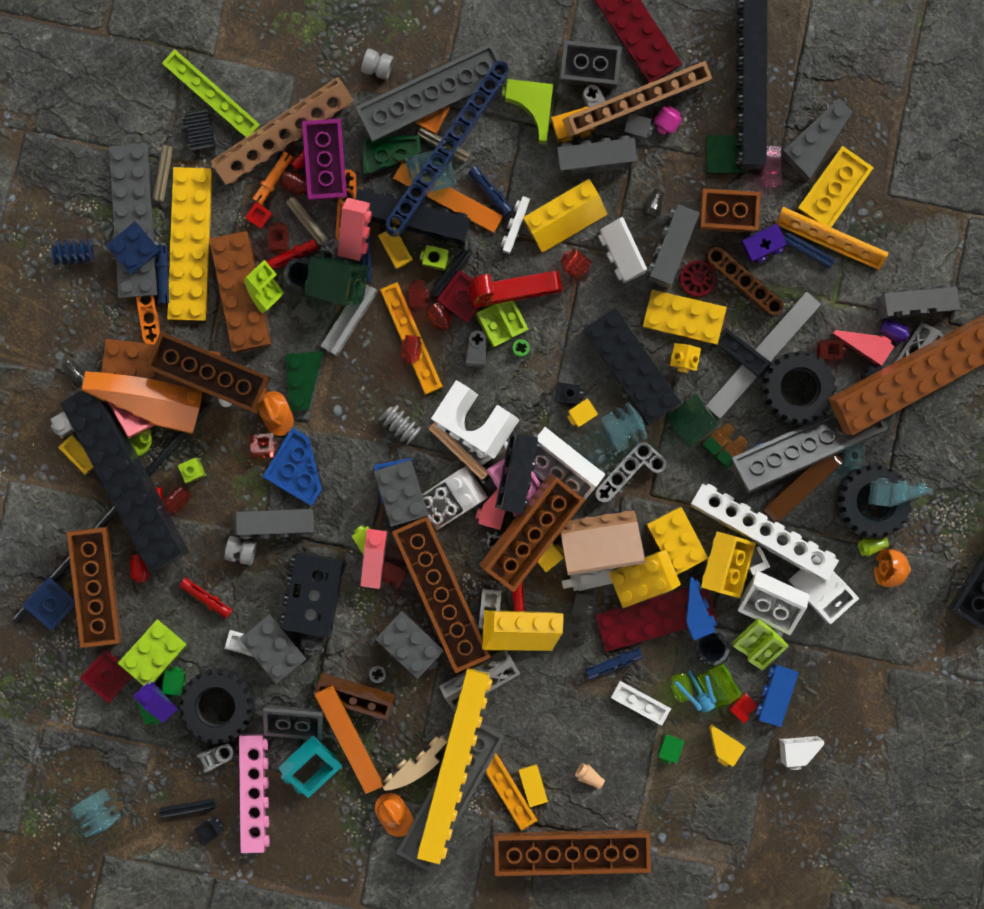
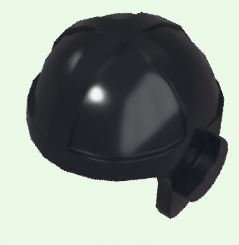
(296, 273)
(713, 649)

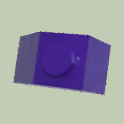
(155, 702)

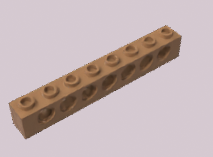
(637, 99)
(271, 131)

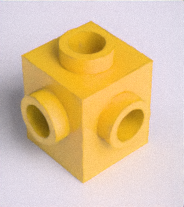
(685, 357)

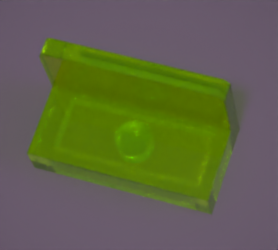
(722, 685)

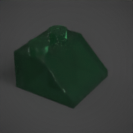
(692, 420)

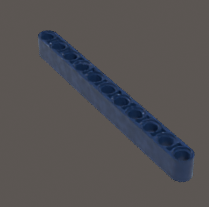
(449, 139)

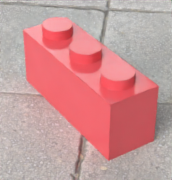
(354, 229)

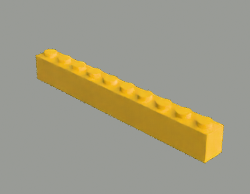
(453, 766)

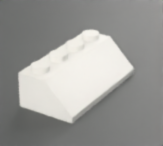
(566, 464)

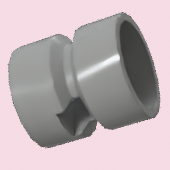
(377, 64)
(240, 550)

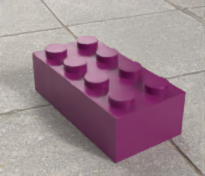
(324, 159)

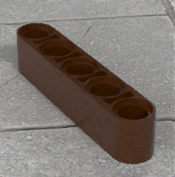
(754, 284)
(800, 488)

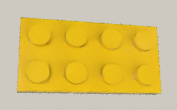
(835, 187)
(684, 317)

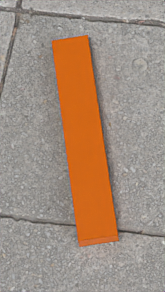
(456, 202)
(349, 739)

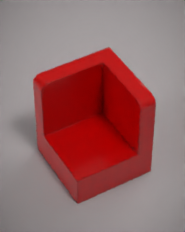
(258, 215)
(742, 707)

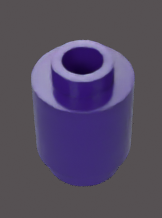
(894, 331)

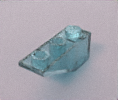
(891, 494)

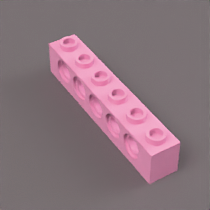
(252, 843)

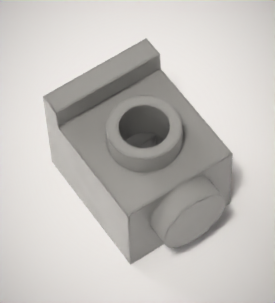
(61, 425)

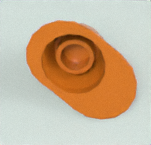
(276, 413)
(393, 814)

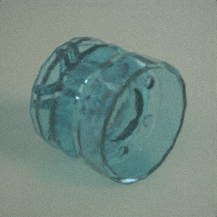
(624, 427)
(95, 812)

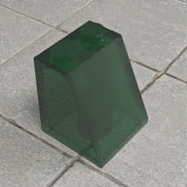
(336, 280)

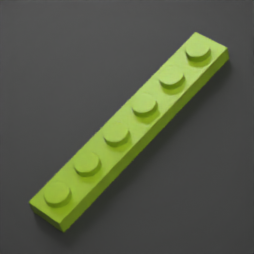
(211, 94)

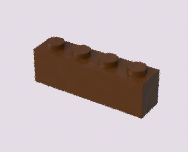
(358, 696)

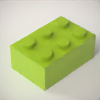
(152, 653)

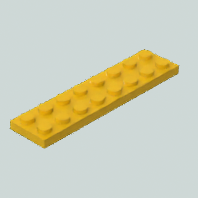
(190, 244)

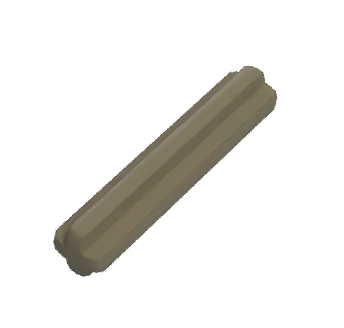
(434, 140)
(163, 172)
(306, 220)

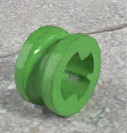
(522, 342)

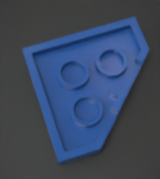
(295, 468)

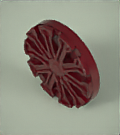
(697, 278)

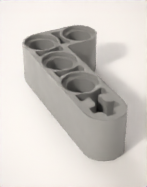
(625, 474)

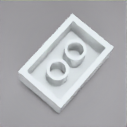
(773, 602)

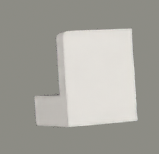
(758, 561)

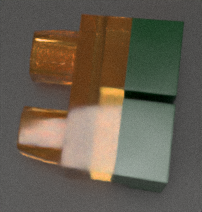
(719, 439)

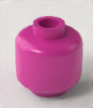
(667, 120)

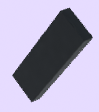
(743, 353)

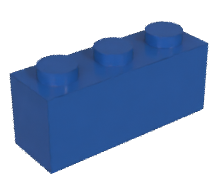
(776, 695)

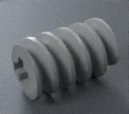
(399, 424)

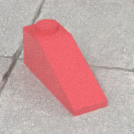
(871, 347)
(490, 515)
(373, 558)

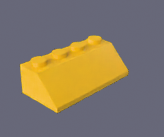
(565, 216)
(521, 630)

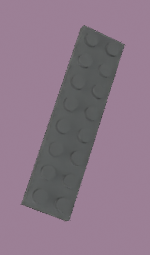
(427, 93)
(133, 203)
(798, 450)
(482, 755)

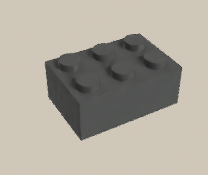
(590, 64)
(401, 493)
(410, 644)
(273, 648)

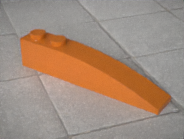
(154, 400)

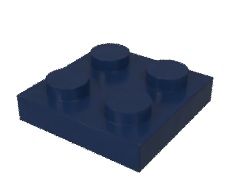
(133, 248)
(49, 603)

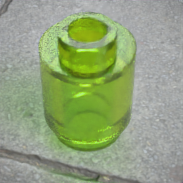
(685, 682)

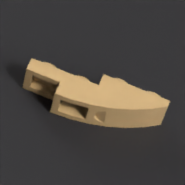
(411, 771)

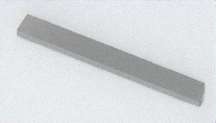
(769, 349)

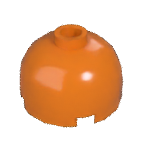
(892, 568)

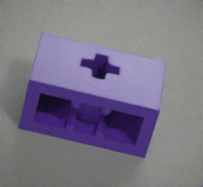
(771, 236)

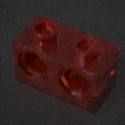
(575, 264)

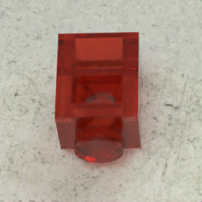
(273, 231)
(418, 295)
(837, 345)
(259, 440)
(393, 573)

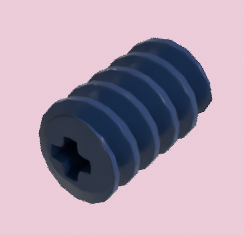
(72, 252)

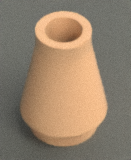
(588, 775)

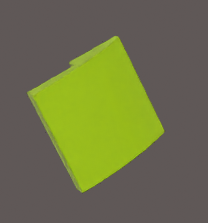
(262, 286)
(501, 322)
(760, 644)

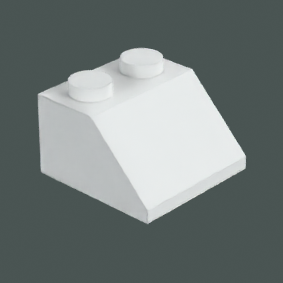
(799, 751)

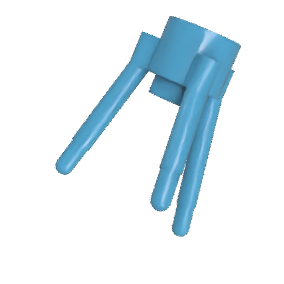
(705, 702)

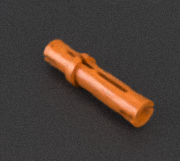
(268, 185)

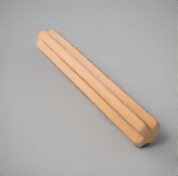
(459, 451)

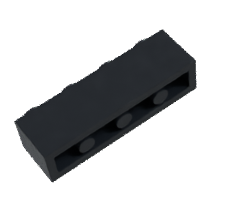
(517, 472)

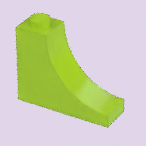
(534, 99)

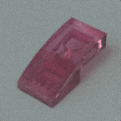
(772, 172)

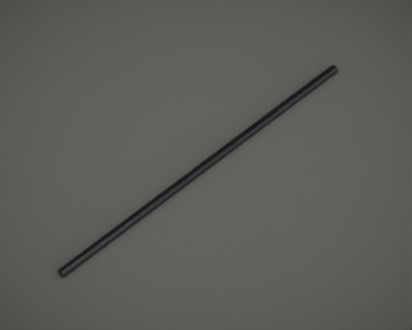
(112, 512)

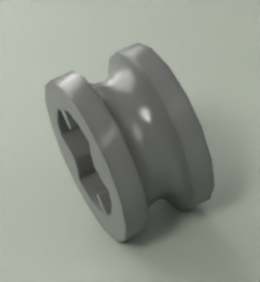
(380, 679)

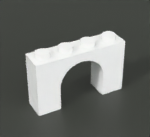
(487, 438)

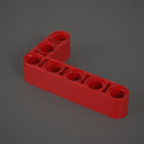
(485, 292)

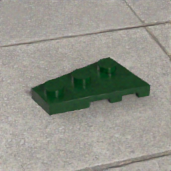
(388, 152)
(301, 378)

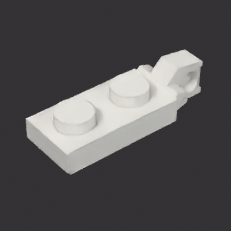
(588, 580)

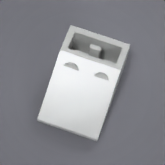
(453, 497)
(827, 598)

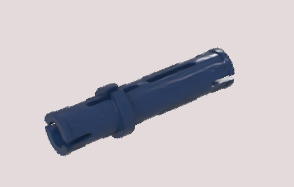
(487, 187)
(162, 275)
(610, 665)

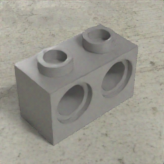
(490, 601)

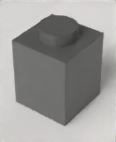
(638, 127)

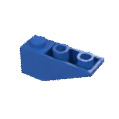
(696, 615)

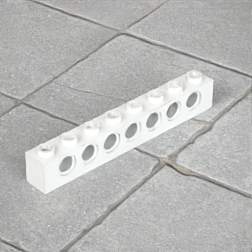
(769, 542)

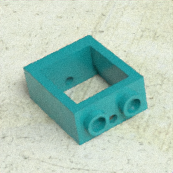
(300, 757)

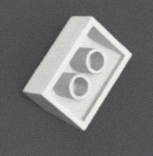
(622, 250)

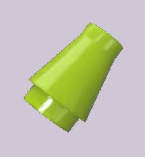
(870, 546)

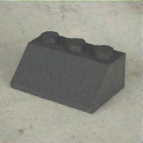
(293, 722)

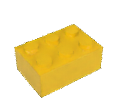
(678, 538)
(728, 564)
(644, 580)

